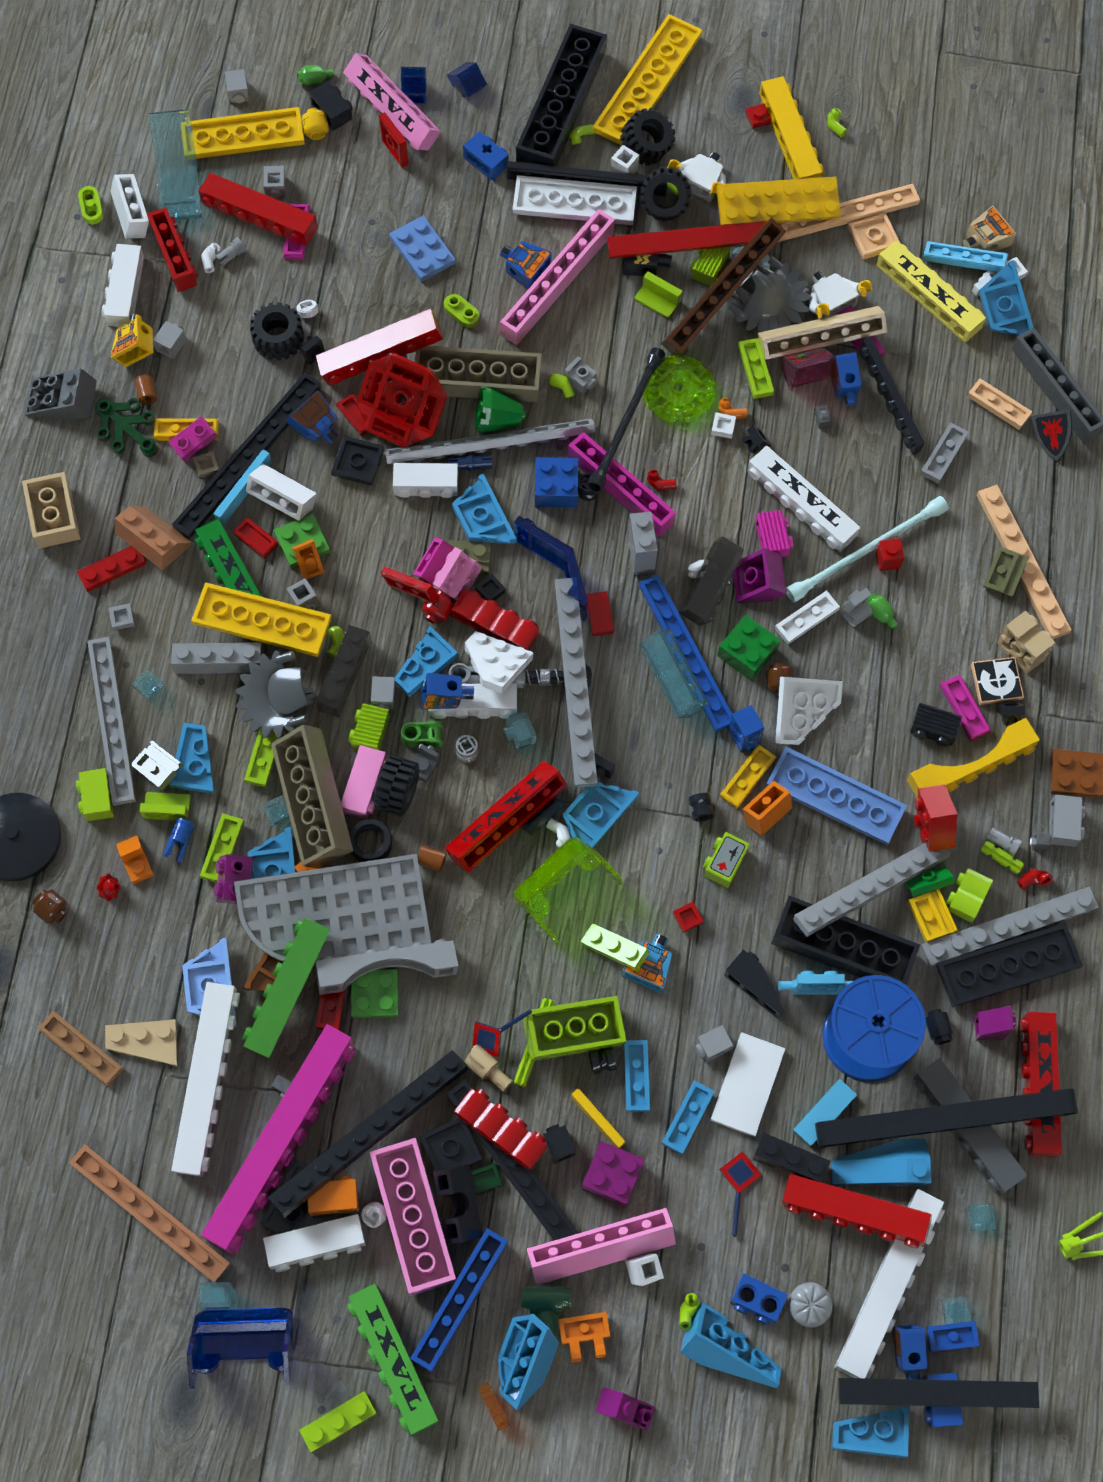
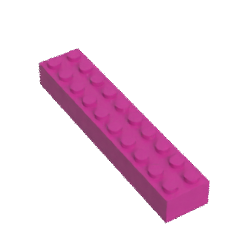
(278, 1140)

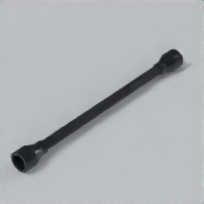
(598, 478)

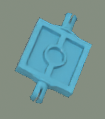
(815, 984)

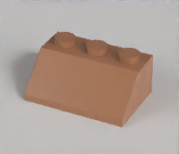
(150, 535)

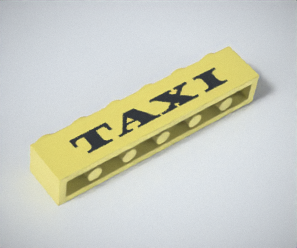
(931, 291)

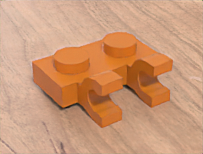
(584, 1329)

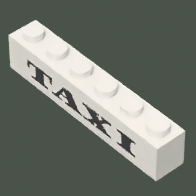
(803, 499)

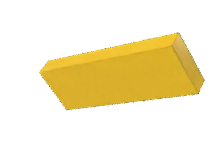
(168, 428)
(747, 777)
(597, 1119)

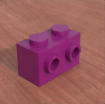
(230, 870)

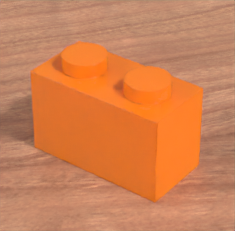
(767, 808)
(335, 1197)

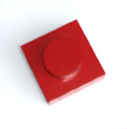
(758, 116)
(688, 917)

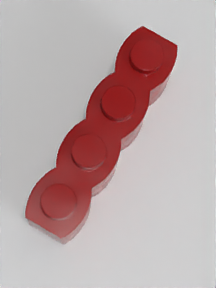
(493, 621)
(500, 1129)

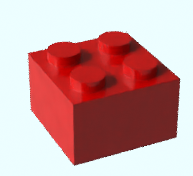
(936, 818)

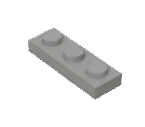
(944, 453)

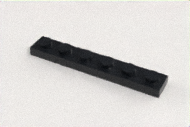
(892, 396)

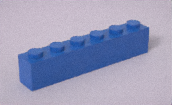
(459, 1300)

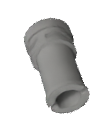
(234, 249)
(1008, 843)

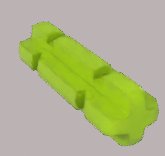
(1002, 857)

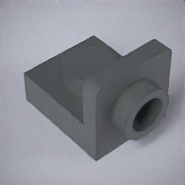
(428, 761)

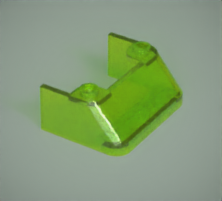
(531, 891)

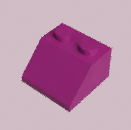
(759, 577)

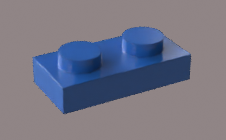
(952, 1336)

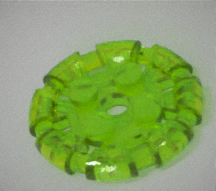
(684, 399)

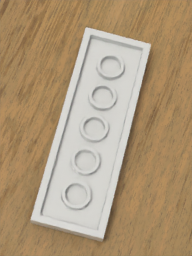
(573, 199)

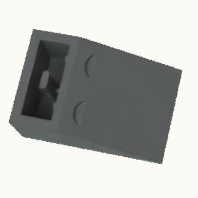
(61, 395)

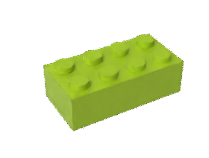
(574, 1028)

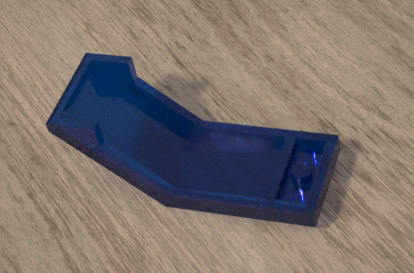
(554, 552)

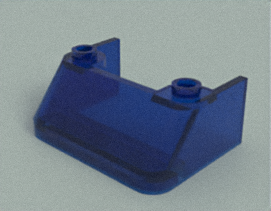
(241, 1336)

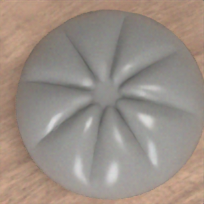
(810, 1304)

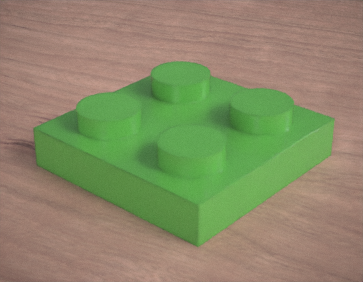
(298, 533)
(375, 994)

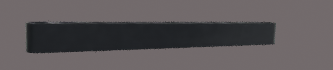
(946, 1118)

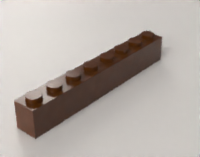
(723, 287)

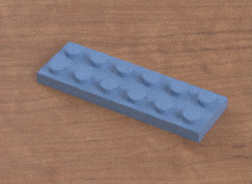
(838, 796)

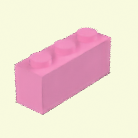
(360, 789)

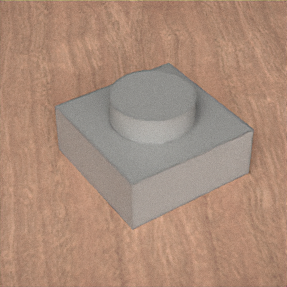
(121, 616)

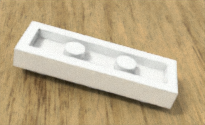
(807, 617)

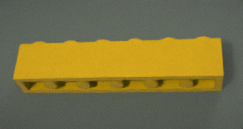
(790, 129)

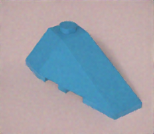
(895, 1164)
(719, 1347)

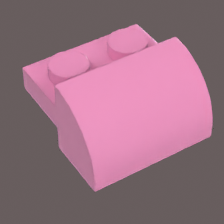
(457, 574)

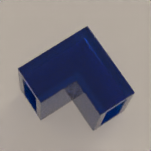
(467, 78)
(414, 83)

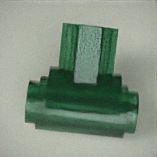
(546, 1303)

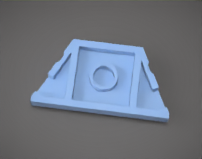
(210, 966)

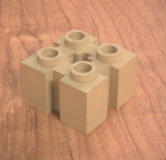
(1026, 642)

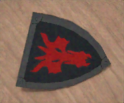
(1053, 432)

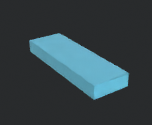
(826, 1109)

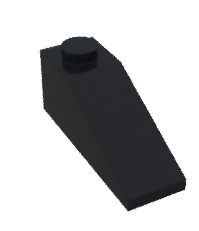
(751, 978)

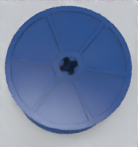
(874, 1028)

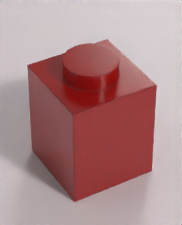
(889, 554)

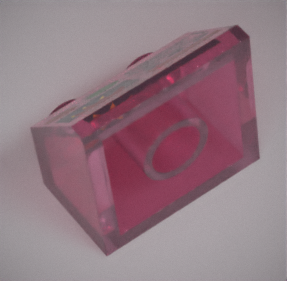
(807, 367)

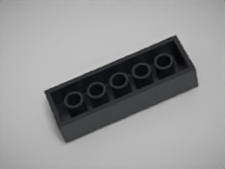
(847, 945)

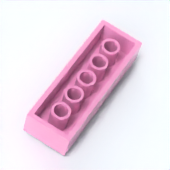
(412, 1217)

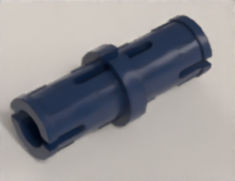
(471, 463)

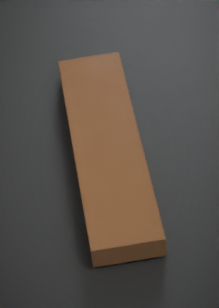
(81, 1048)

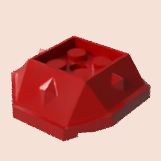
(388, 413)

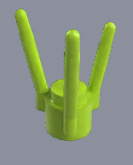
(1071, 1245)

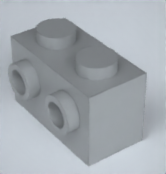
(1066, 820)

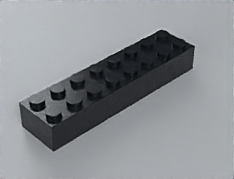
(561, 96)

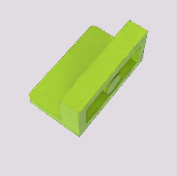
(659, 295)
(165, 806)

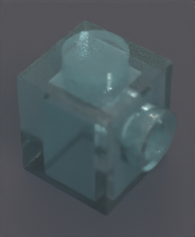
(520, 730)

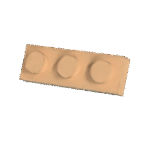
(999, 404)

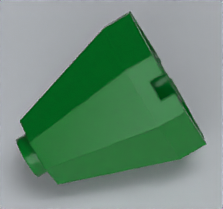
(497, 411)

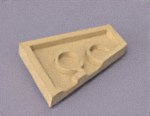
(145, 1040)

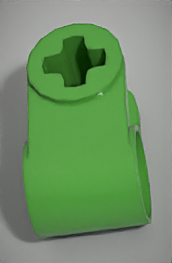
(424, 734)

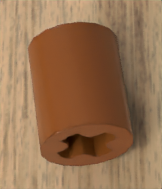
(146, 389)
(431, 858)

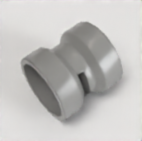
(467, 753)

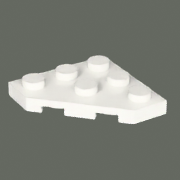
(496, 660)
(804, 706)

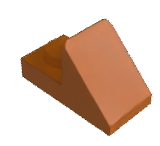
(308, 559)
(134, 859)

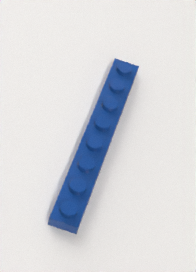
(669, 619)

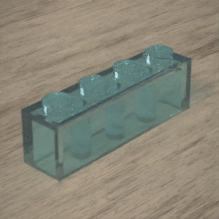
(674, 674)

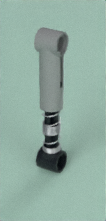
(542, 677)

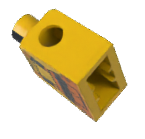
(132, 341)

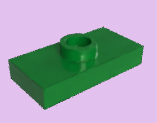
(929, 881)

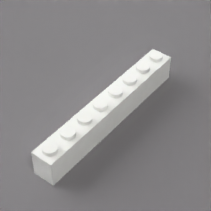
(204, 1079)
(885, 1296)

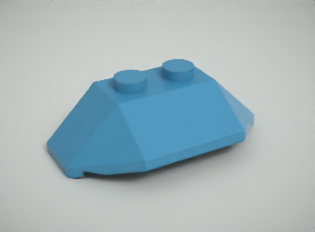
(525, 1358)

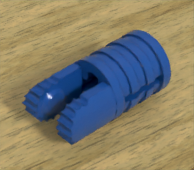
(180, 836)

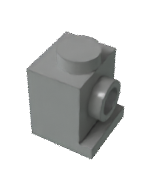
(274, 185)
(581, 382)

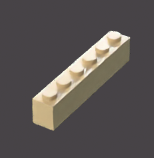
(822, 332)

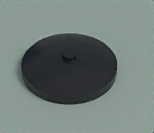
(27, 836)

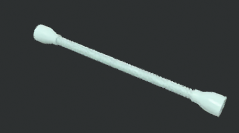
(799, 589)

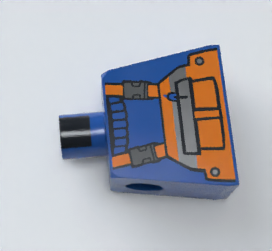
(526, 262)
(444, 691)

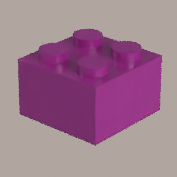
(612, 1174)

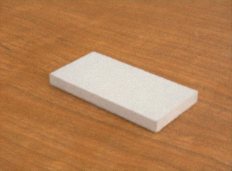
(747, 1084)

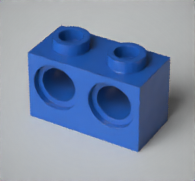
(746, 729)
(760, 1293)

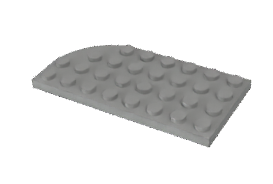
(361, 903)

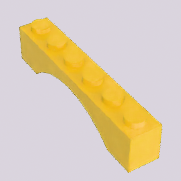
(1015, 740)

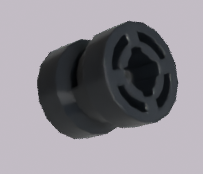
(583, 492)
(701, 809)
(602, 1060)

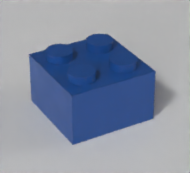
(556, 482)

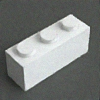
(129, 206)
(425, 480)
(280, 492)

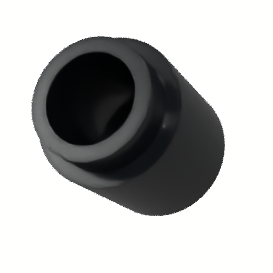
(939, 1027)

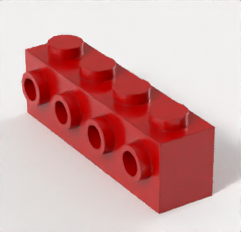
(171, 247)

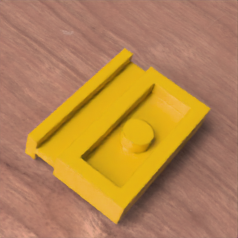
(932, 915)

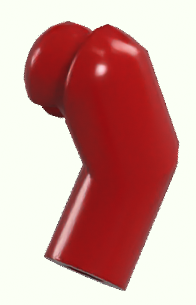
(660, 484)
(1035, 877)

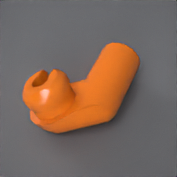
(725, 408)

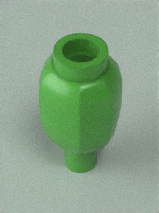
(313, 75)
(882, 610)

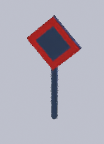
(490, 1037)
(740, 1174)

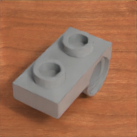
(857, 608)

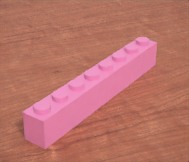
(557, 277)

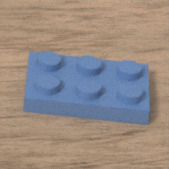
(422, 248)

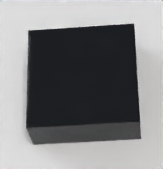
(490, 588)

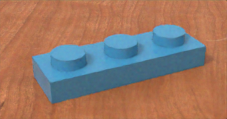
(636, 1076)
(687, 1117)

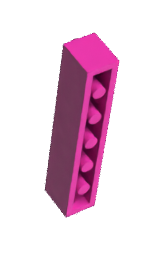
(622, 484)

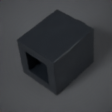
(559, 1143)

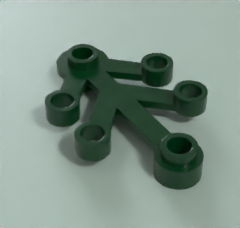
(124, 423)

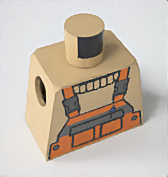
(989, 232)

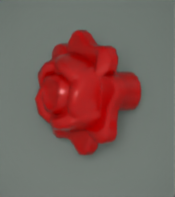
(108, 887)

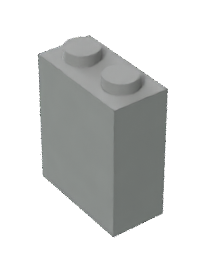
(642, 543)

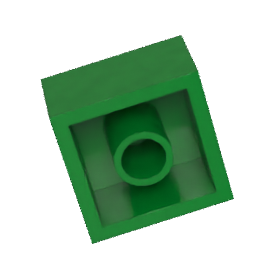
(748, 647)

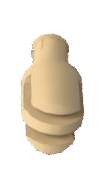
(487, 1067)

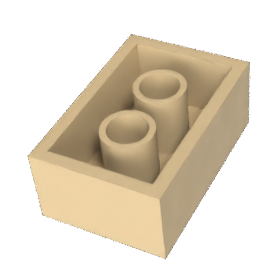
(51, 510)

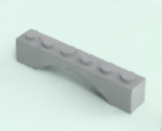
(433, 959)

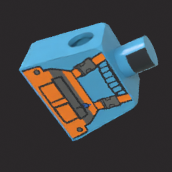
(654, 968)

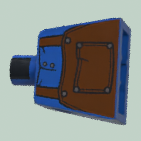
(846, 378)
(314, 419)
(909, 1340)

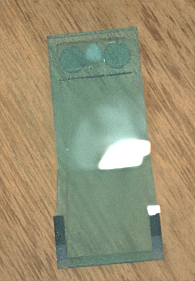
(176, 163)

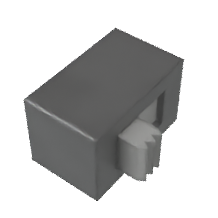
(822, 416)
(1040, 841)
(281, 1085)

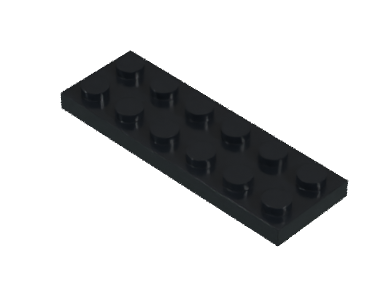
(1009, 965)

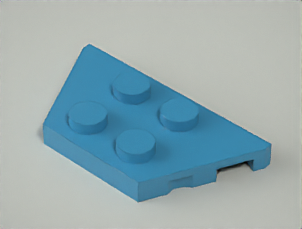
(1005, 303)
(482, 515)
(597, 811)
(274, 856)

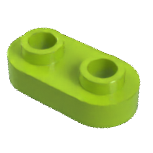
(91, 206)
(460, 309)

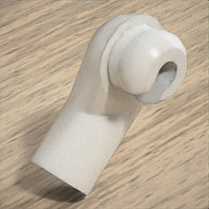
(561, 830)

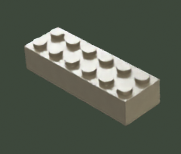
(466, 370)
(311, 797)

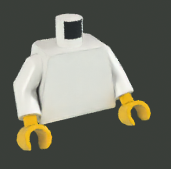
(702, 174)
(835, 294)

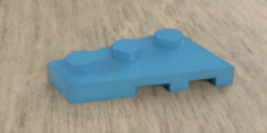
(430, 656)
(195, 756)
(874, 1434)

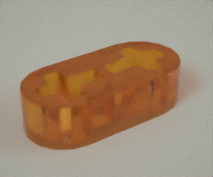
(493, 1406)

